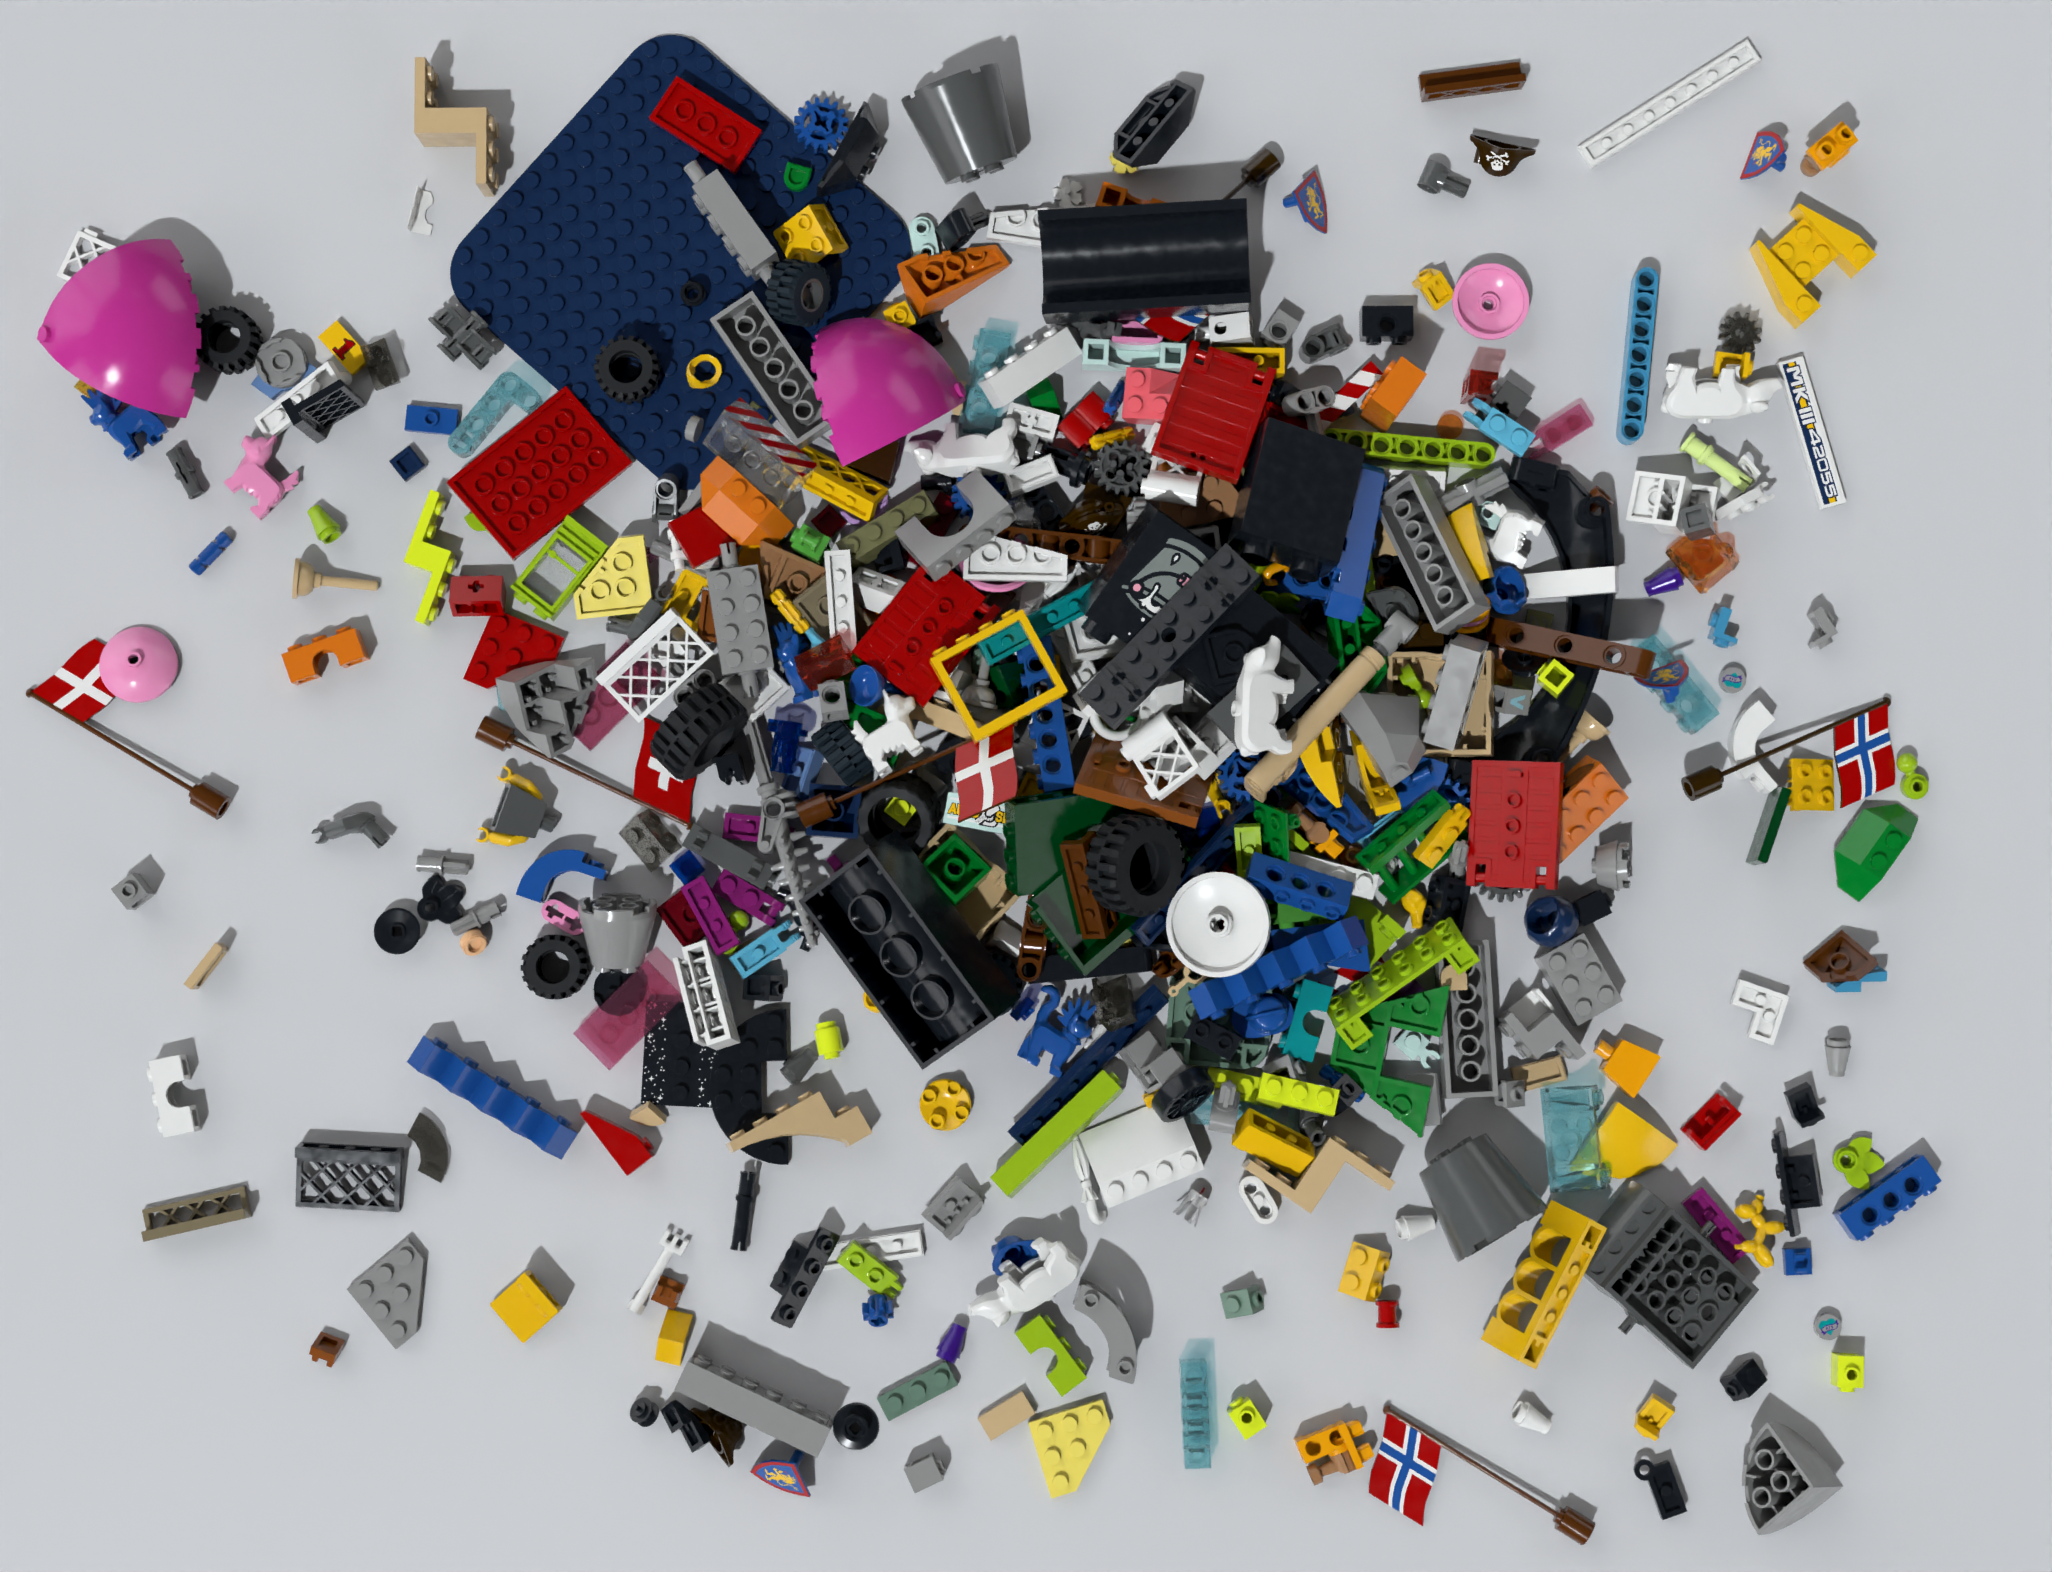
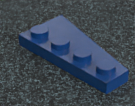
(1345, 820)

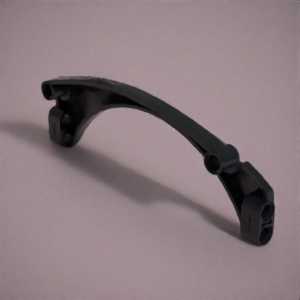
(1579, 543)

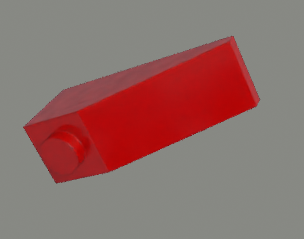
(624, 1145)

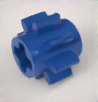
(877, 1310)

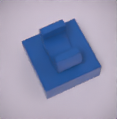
(1797, 1261)

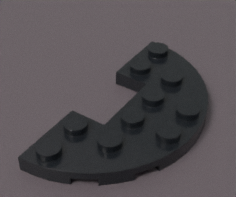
(736, 1082)

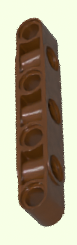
(1092, 548)
(1584, 651)
(1032, 947)

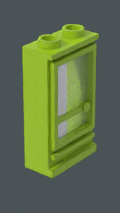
(559, 569)

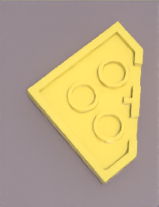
(618, 581)
(1069, 1443)

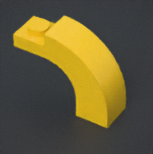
(1378, 793)

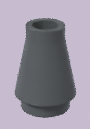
(798, 1066)

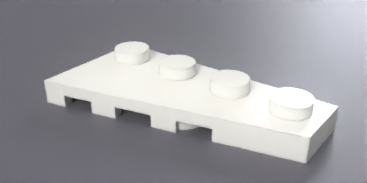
(1015, 562)

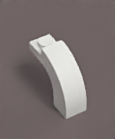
(1742, 745)

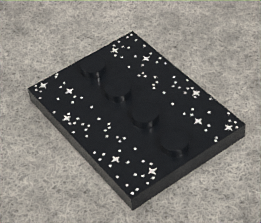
(674, 1065)

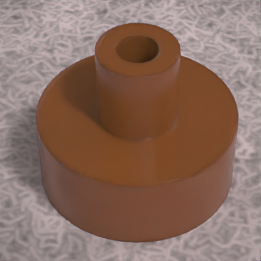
(1597, 491)

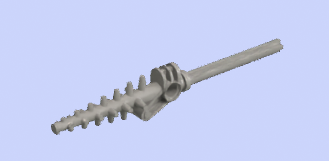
(775, 830)

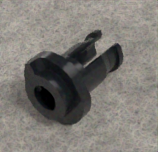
(1071, 465)

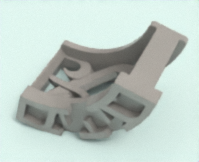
(1113, 1323)

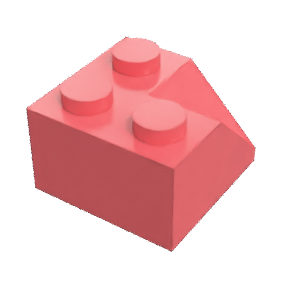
(1147, 395)

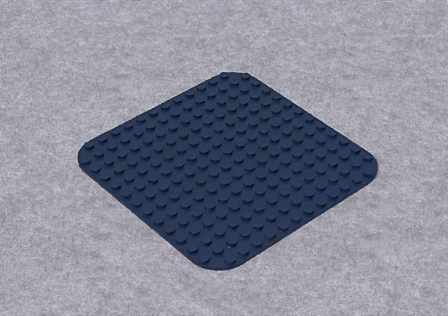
(610, 235)

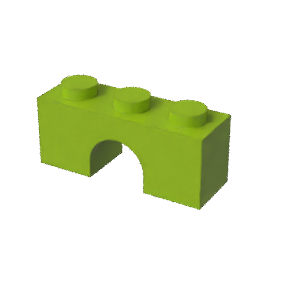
(1038, 1334)

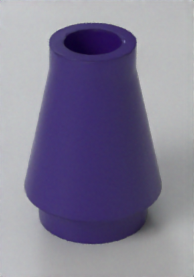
(1665, 581)
(951, 1345)

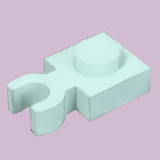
(1414, 1045)

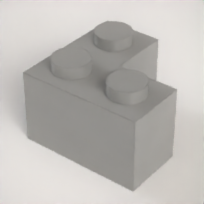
(1150, 1063)

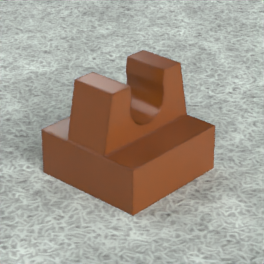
(668, 1292)
(326, 1348)

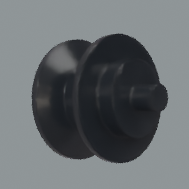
(644, 1412)

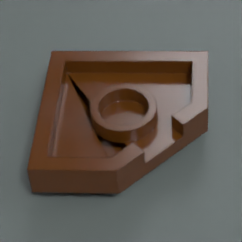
(1840, 960)

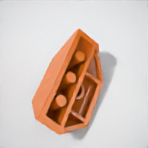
(740, 506)

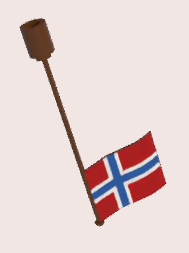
(1408, 1467)

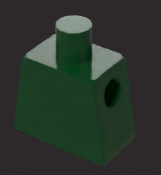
(1007, 685)

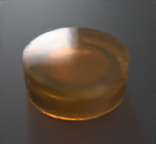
(1449, 427)

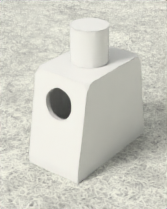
(1238, 332)

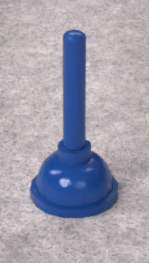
(867, 686)

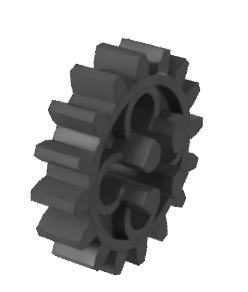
(1132, 470)

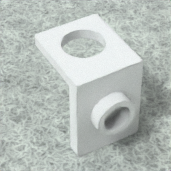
(1729, 491)
(1531, 1007)

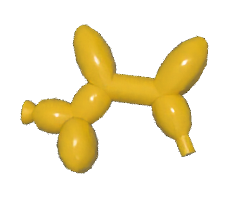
(1755, 1246)

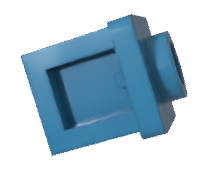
(1718, 622)

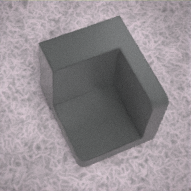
(1697, 522)

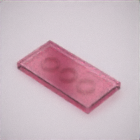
(604, 709)
(628, 1015)

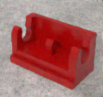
(1710, 1121)

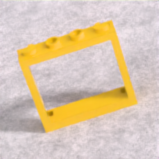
(985, 631)

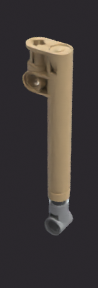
(1278, 768)

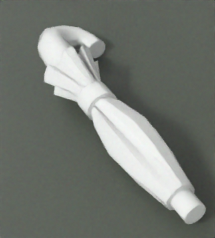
(1051, 590)
(1088, 1196)

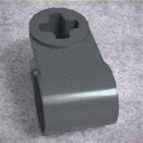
(1327, 342)
(666, 503)

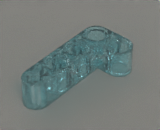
(491, 418)

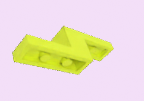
(430, 558)
(1275, 1091)

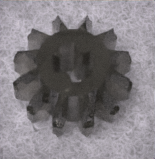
(1746, 326)

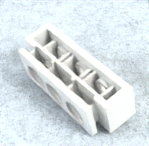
(712, 997)

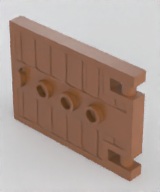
(1115, 780)

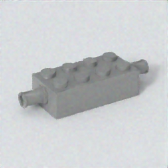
(733, 221)
(739, 620)

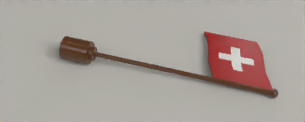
(653, 783)

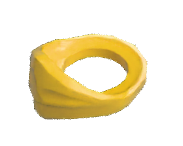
(690, 371)

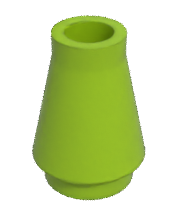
(325, 527)

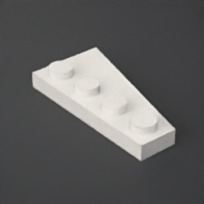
(1019, 226)

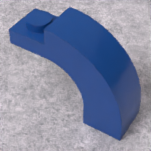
(546, 869)

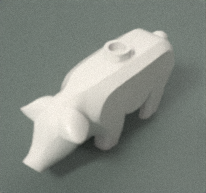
(1713, 398)
(962, 453)
(1258, 701)
(1030, 1284)

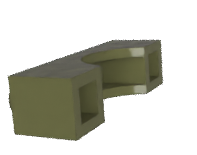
(878, 533)

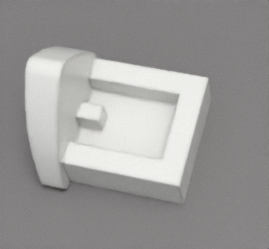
(660, 650)
(960, 680)
(1005, 938)

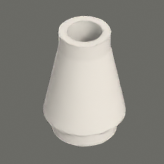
(1413, 1226)
(1529, 1417)

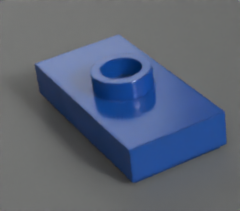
(431, 420)

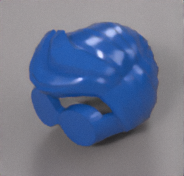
(1505, 590)

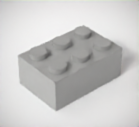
(1578, 979)

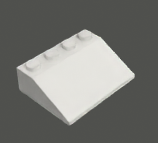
(1139, 1154)

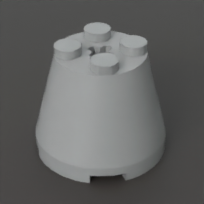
(617, 930)

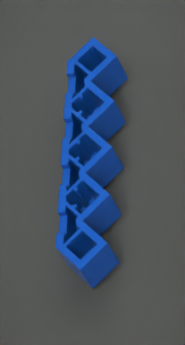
(1352, 571)
(1280, 968)
(493, 1096)

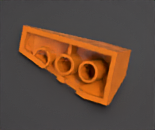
(943, 278)

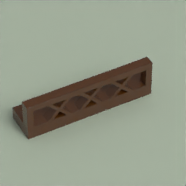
(1471, 82)
(1090, 914)

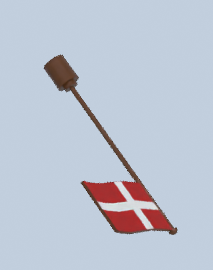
(80, 694)
(983, 775)

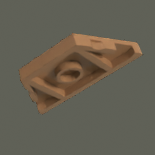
(1215, 503)
(786, 571)

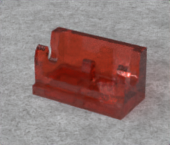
(1477, 383)
(825, 662)

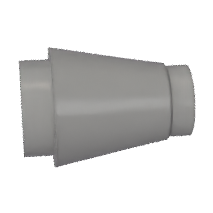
(1837, 1055)

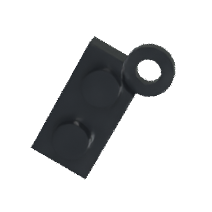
(1663, 1487)

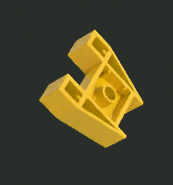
(1802, 256)

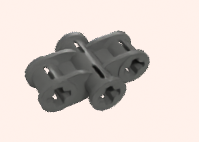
(463, 335)

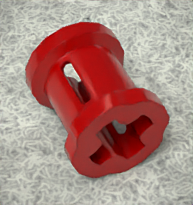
(1387, 1313)

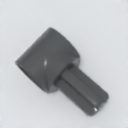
(1436, 178)

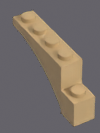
(806, 1118)

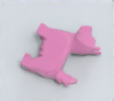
(256, 479)

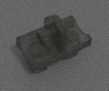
(380, 364)

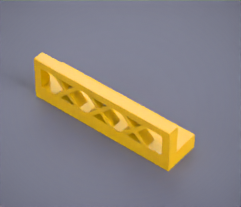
(844, 494)

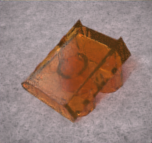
(1703, 560)

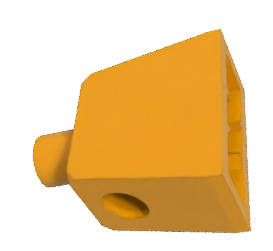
(1626, 1064)

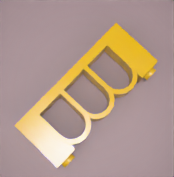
(1504, 1331)

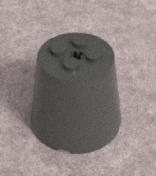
(964, 124)
(1478, 1195)

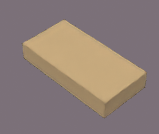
(206, 966)
(1540, 1072)
(1006, 1415)

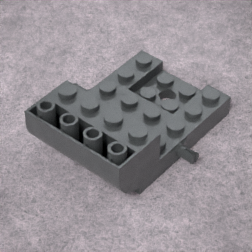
(1666, 1275)

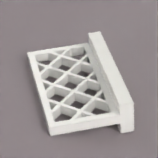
(638, 649)

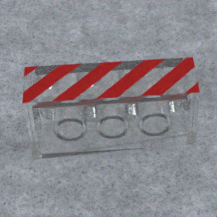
(759, 453)

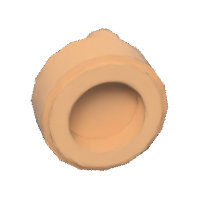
(473, 942)

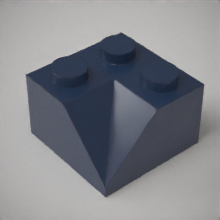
(845, 820)

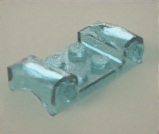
(1573, 1138)

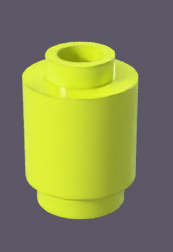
(828, 1040)

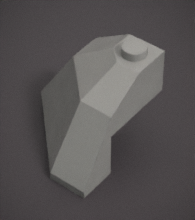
(549, 700)
(1388, 731)

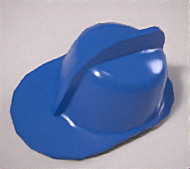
(1264, 1017)
(1012, 1249)

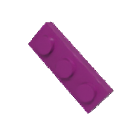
(710, 915)
(1725, 1235)

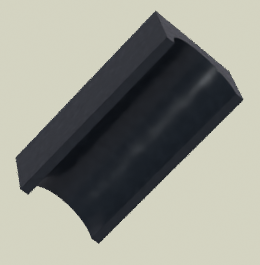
(1145, 261)
(909, 949)

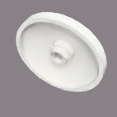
(1195, 918)

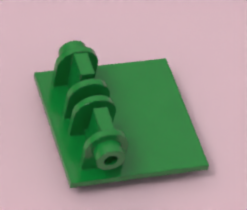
(1274, 828)

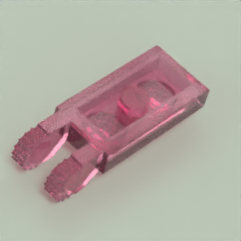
(1561, 430)

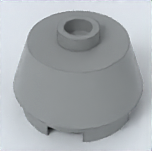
(1612, 865)

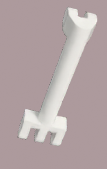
(636, 1305)

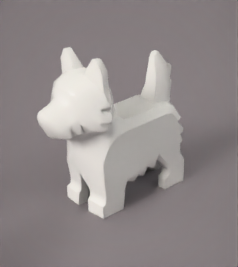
(1509, 537)
(892, 736)

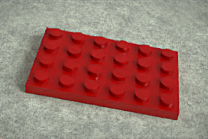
(539, 473)

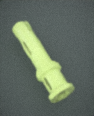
(1705, 455)

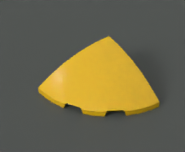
(1472, 541)
(1326, 763)
(1630, 1143)

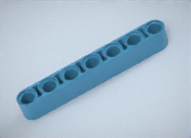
(1643, 345)

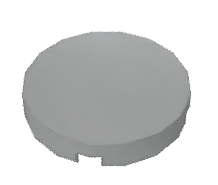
(281, 362)

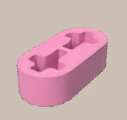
(558, 921)

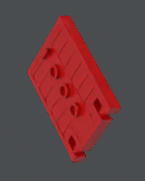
(1213, 413)
(916, 625)
(1515, 823)

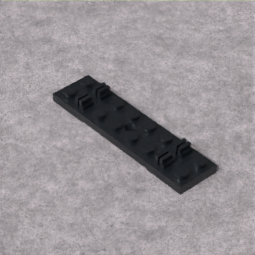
(1190, 616)

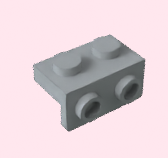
(953, 1208)

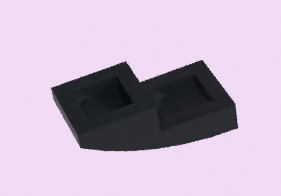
(681, 1418)

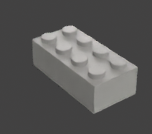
(1455, 692)

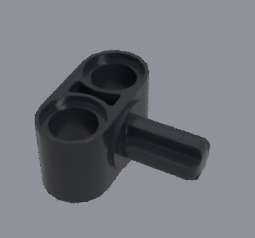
(959, 228)

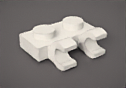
(1745, 502)

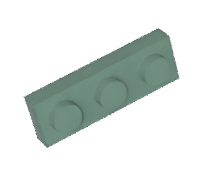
(917, 1391)

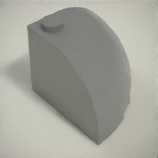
(1784, 1479)

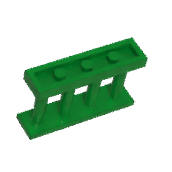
(1393, 843)

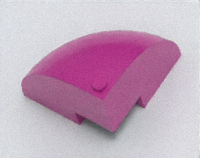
(129, 327)
(878, 384)

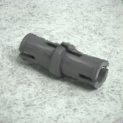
(185, 473)

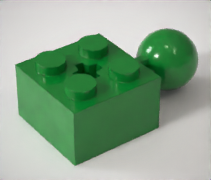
(958, 858)

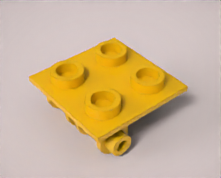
(1811, 784)

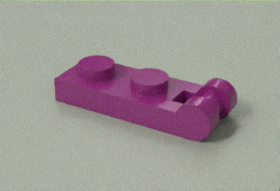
(747, 897)

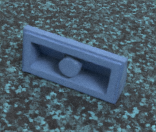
(806, 771)

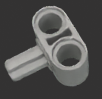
(1309, 404)
(692, 683)
(1224, 1108)

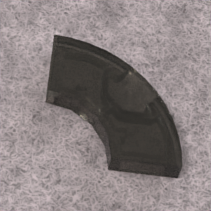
(431, 1146)

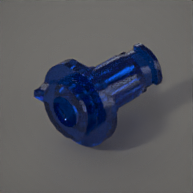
(785, 744)

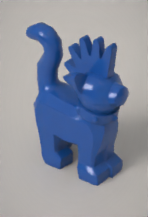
(124, 425)
(789, 647)
(1049, 1038)

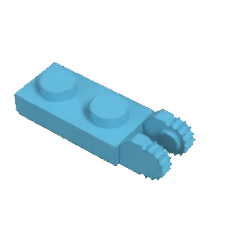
(1500, 428)
(762, 950)

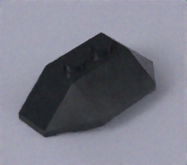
(1154, 125)
(852, 156)

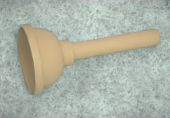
(306, 579)
(1586, 729)

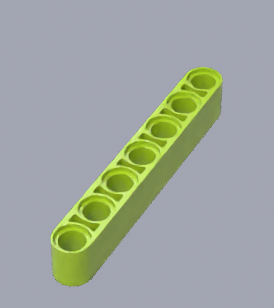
(1418, 445)

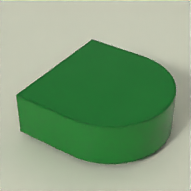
(797, 177)

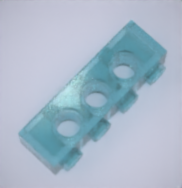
(998, 344)
(1702, 708)
(1194, 1413)

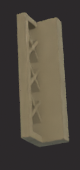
(199, 1223)

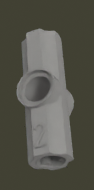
(1474, 490)

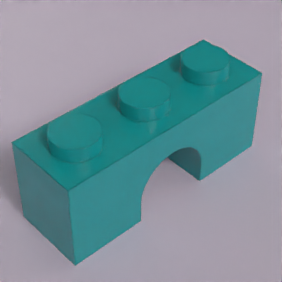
(1308, 997)

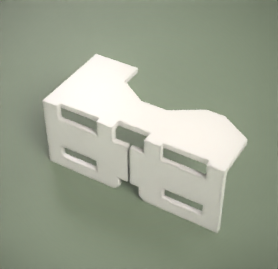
(420, 224)

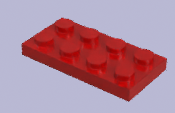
(705, 125)

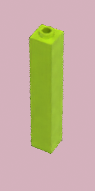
(1057, 1133)

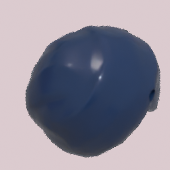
(1551, 920)

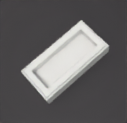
(1031, 475)

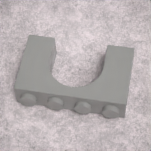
(941, 554)

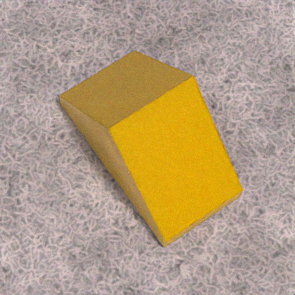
(673, 1337)

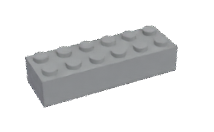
(772, 368)
(1431, 555)
(1469, 1032)
(754, 1405)

